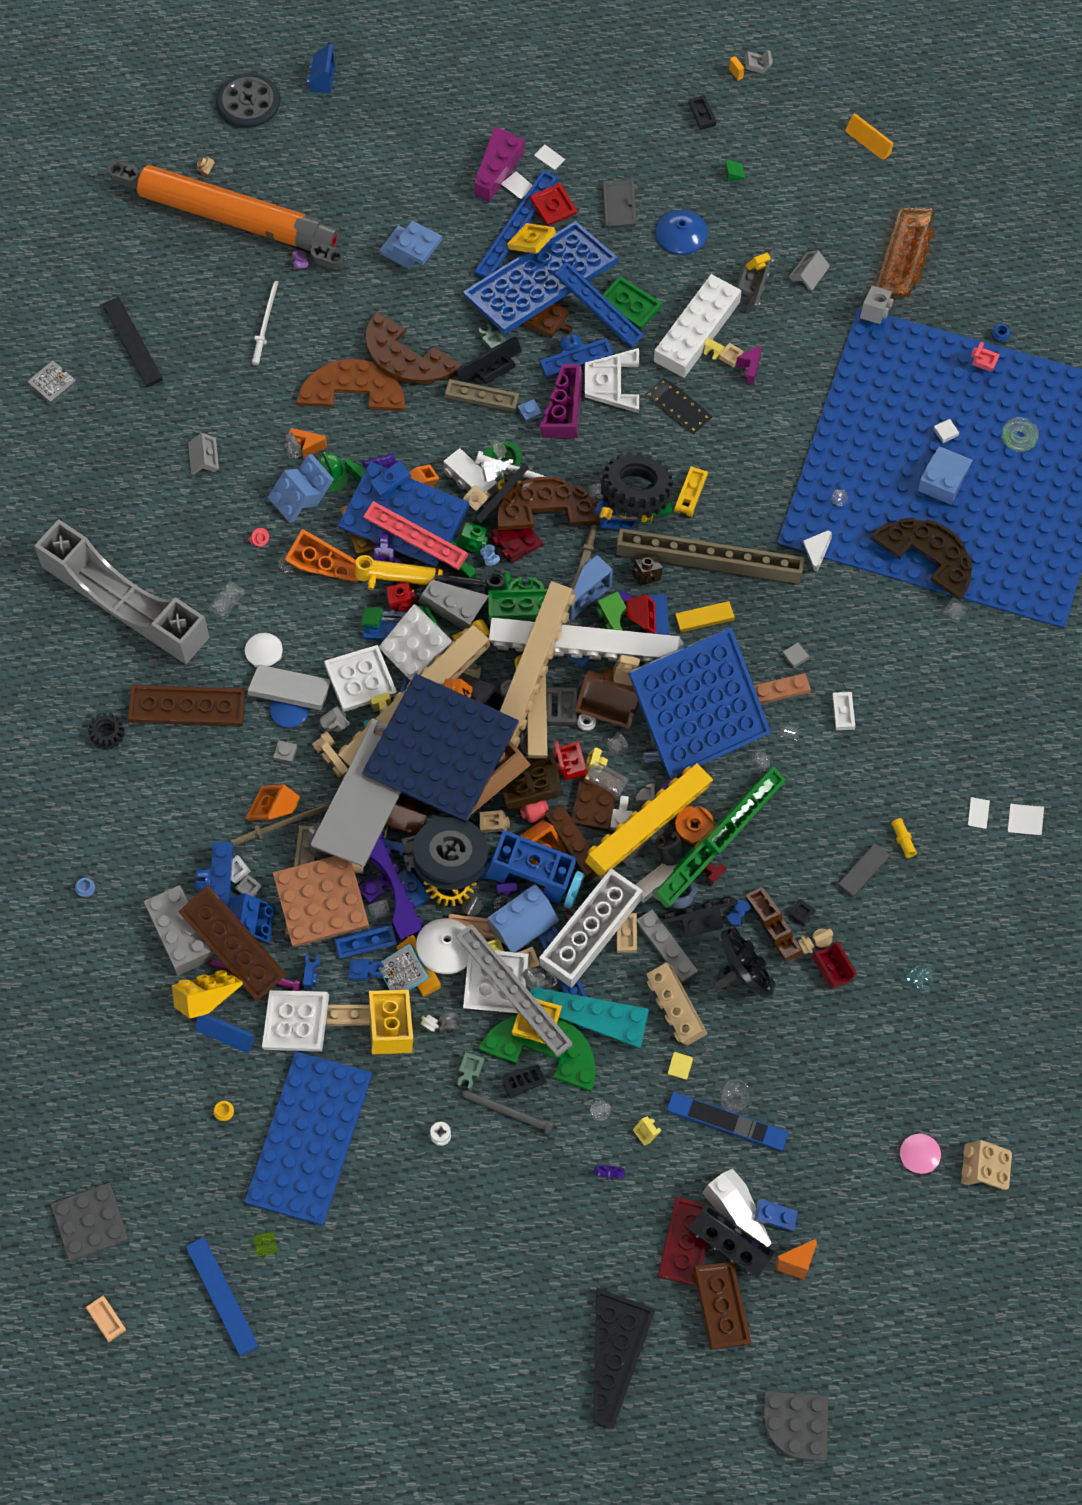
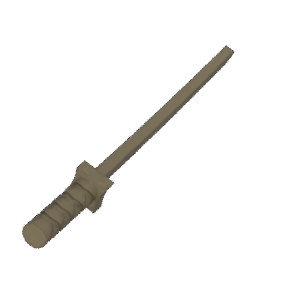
(587, 551)
(259, 832)

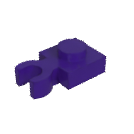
(373, 889)

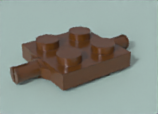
(550, 321)

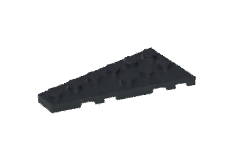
(618, 1344)

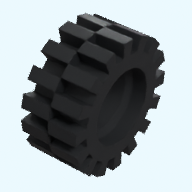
(105, 720)

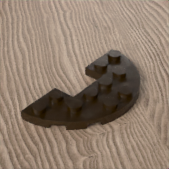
(934, 543)

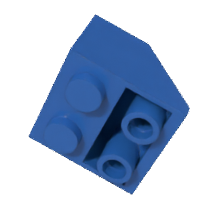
(254, 915)

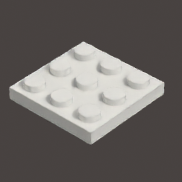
(414, 642)
(359, 677)
(483, 993)
(295, 1020)

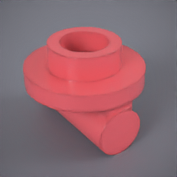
(259, 537)

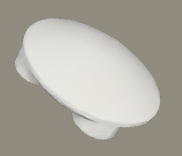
(263, 649)

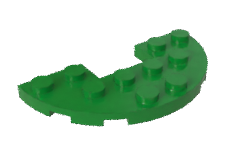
(575, 1064)

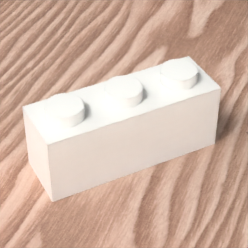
(467, 473)

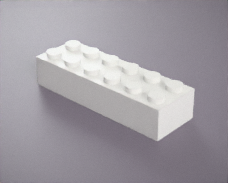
(698, 322)
(591, 928)

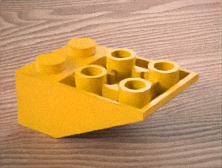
(203, 994)

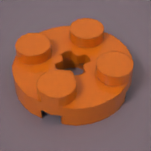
(683, 825)

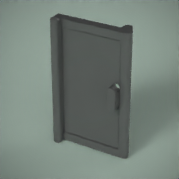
(617, 202)

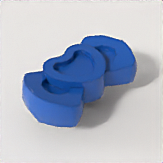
(737, 914)

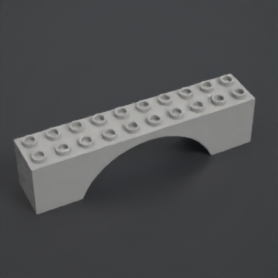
(163, 621)

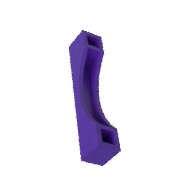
(404, 920)

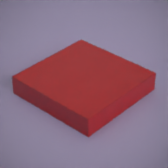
(553, 205)

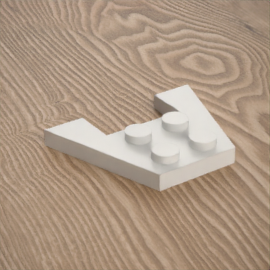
(604, 380)

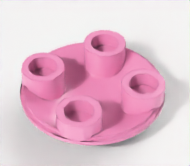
(920, 1153)

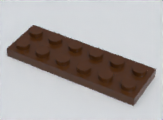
(187, 705)
(232, 942)

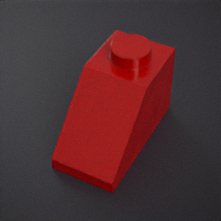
(642, 612)

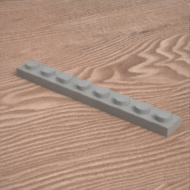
(514, 990)

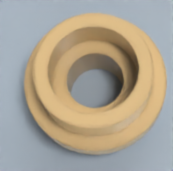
(806, 944)

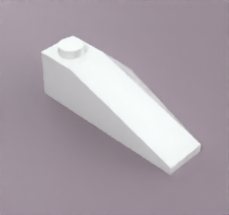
(732, 1199)

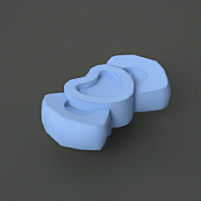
(489, 555)

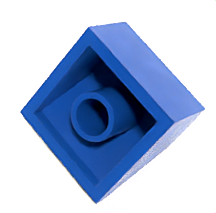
(322, 70)

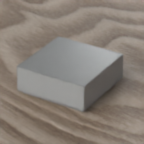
(795, 655)
(248, 886)

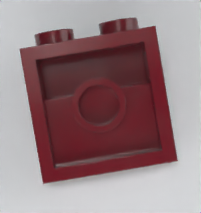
(515, 542)

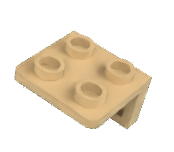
(986, 1164)

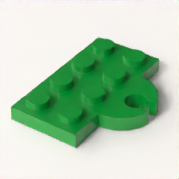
(517, 601)

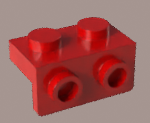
(570, 759)

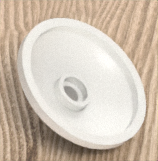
(441, 955)

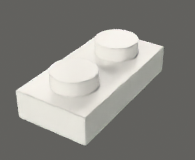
(843, 711)

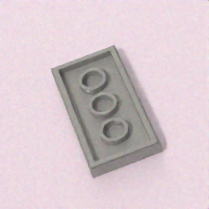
(289, 687)

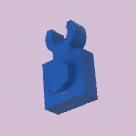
(362, 969)

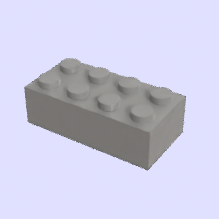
(179, 939)

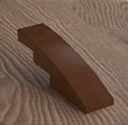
(774, 924)

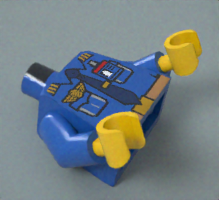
(613, 520)

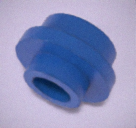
(1001, 328)

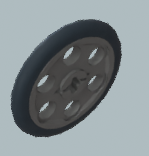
(236, 84)

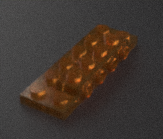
(907, 251)

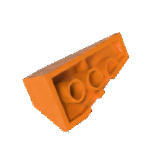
(319, 557)

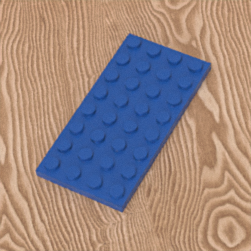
(529, 282)
(309, 1138)

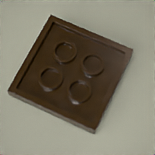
(534, 784)

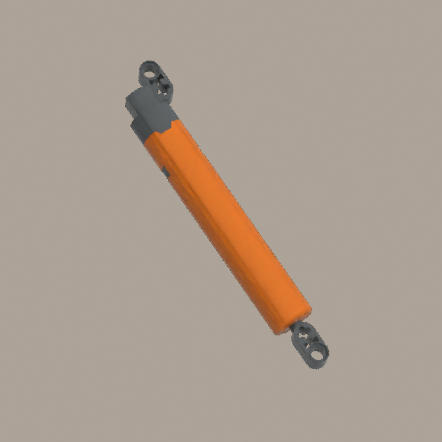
(233, 209)

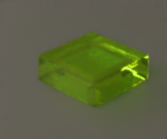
(265, 1244)

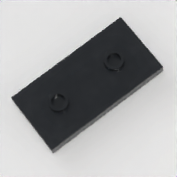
(510, 481)

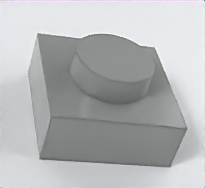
(285, 752)

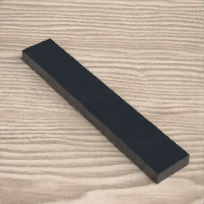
(132, 342)

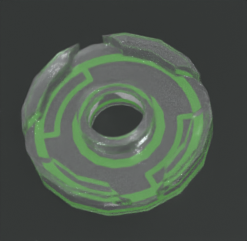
(1020, 443)

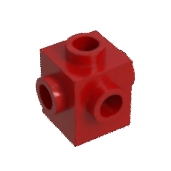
(401, 596)

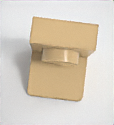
(622, 667)

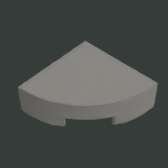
(646, 794)

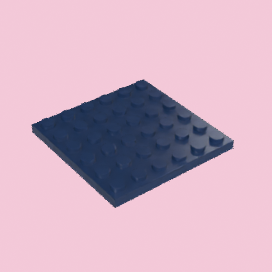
(440, 747)

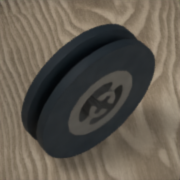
(441, 838)

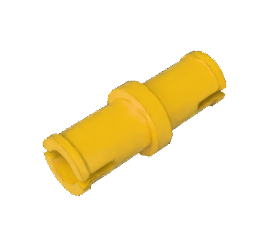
(904, 838)

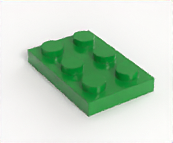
(632, 302)

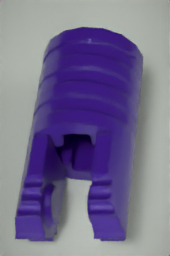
(385, 461)

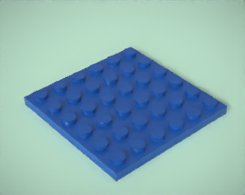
(699, 702)

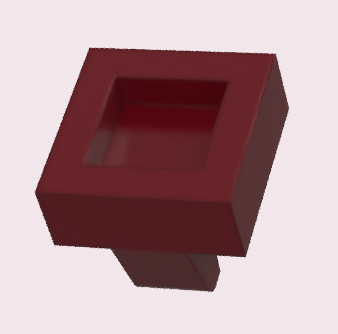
(713, 872)

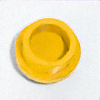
(223, 1111)

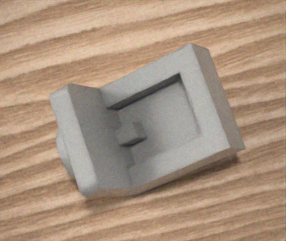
(758, 62)

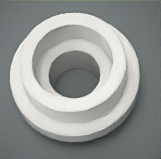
(586, 727)
(429, 1022)

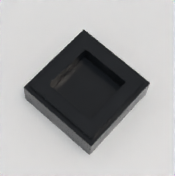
(801, 912)

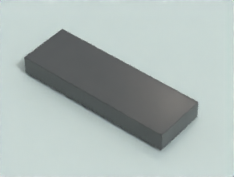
(864, 870)

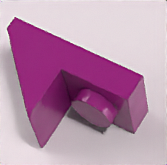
(750, 362)

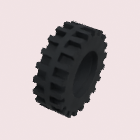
(631, 500)

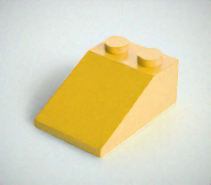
(390, 1022)

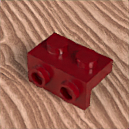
(834, 965)

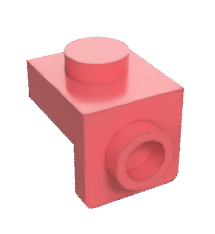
(984, 358)

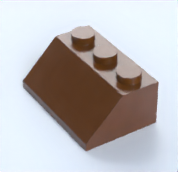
(408, 815)

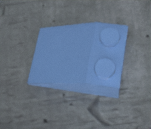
(944, 475)
(591, 584)

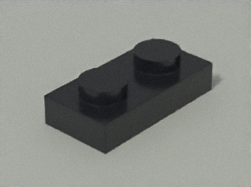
(702, 112)

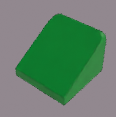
(734, 170)
(372, 617)

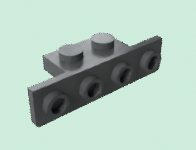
(752, 282)

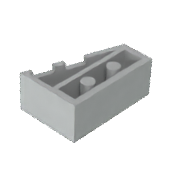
(453, 603)

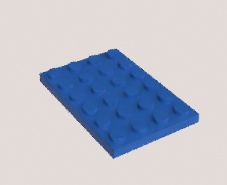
(412, 500)

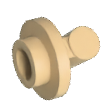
(205, 165)
(822, 938)

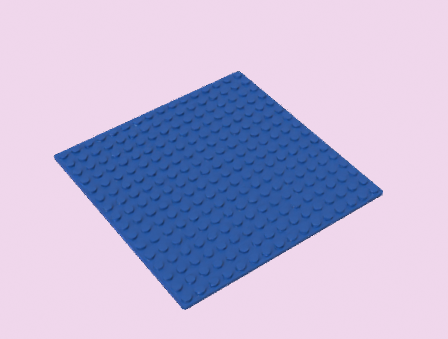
(878, 436)

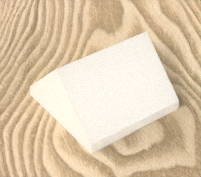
(817, 547)

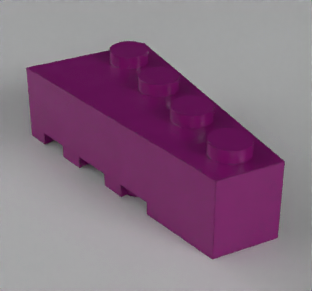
(499, 160)
(563, 411)

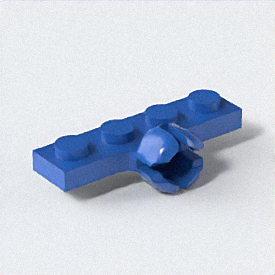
(575, 353)
(220, 873)

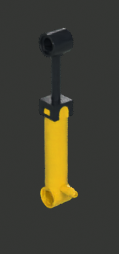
(369, 570)

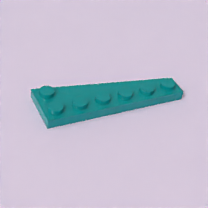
(607, 1018)

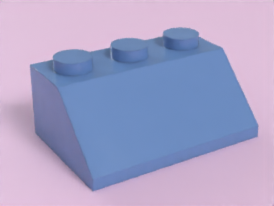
(523, 919)

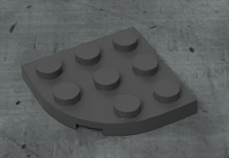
(797, 1424)

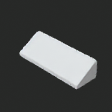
(654, 880)

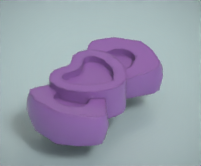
(300, 259)

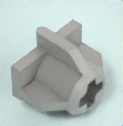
(334, 720)

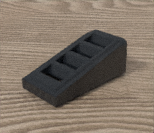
(512, 1092)

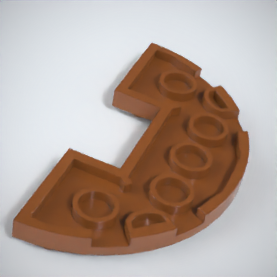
(352, 377)

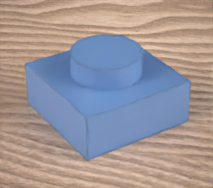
(529, 411)

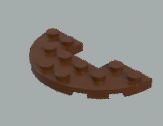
(399, 360)
(545, 495)

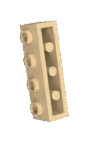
(676, 1004)

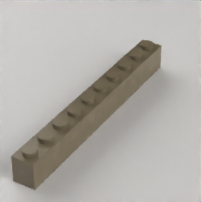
(711, 556)

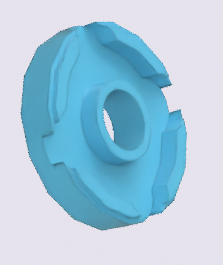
(574, 889)

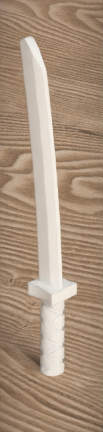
(260, 340)

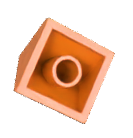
(796, 1260)

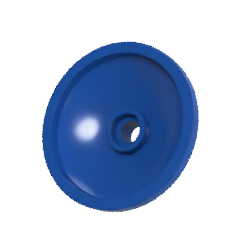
(681, 239)

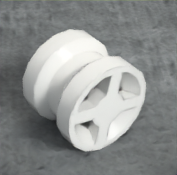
(442, 1137)

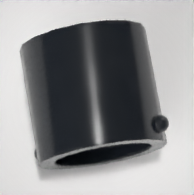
(669, 848)

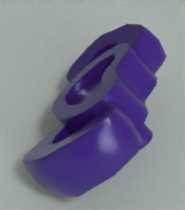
(609, 1171)

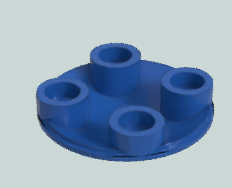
(287, 714)

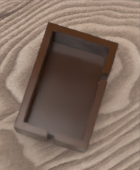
(607, 700)

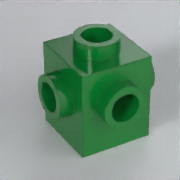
(473, 537)

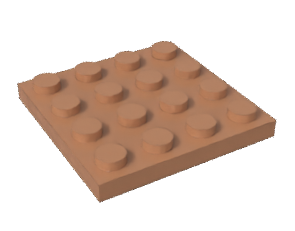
(320, 900)

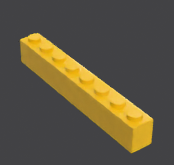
(649, 820)

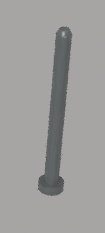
(548, 1127)

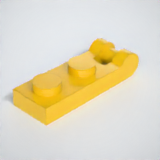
(691, 491)

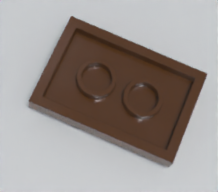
(593, 806)

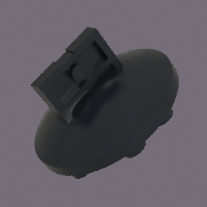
(744, 965)

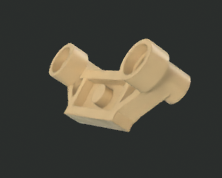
(324, 744)

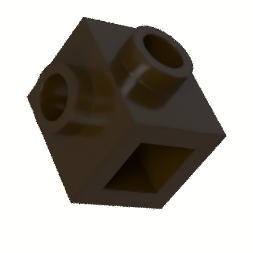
(647, 570)

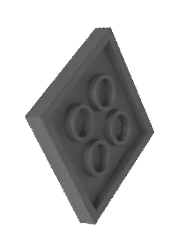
(90, 1222)

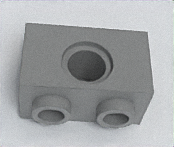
(876, 305)

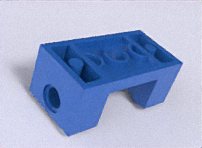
(513, 857)

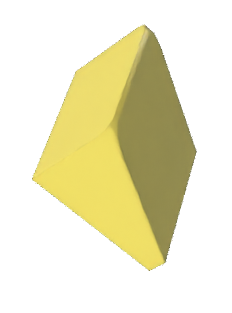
(680, 1066)

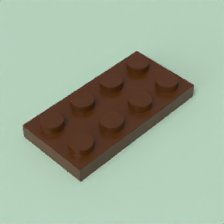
(721, 1305)

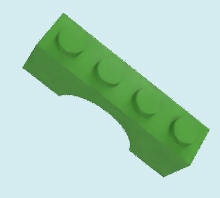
(612, 610)

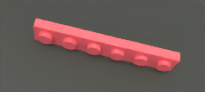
(415, 535)

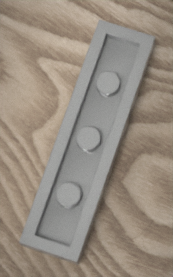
(666, 946)

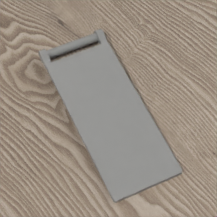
(357, 809)

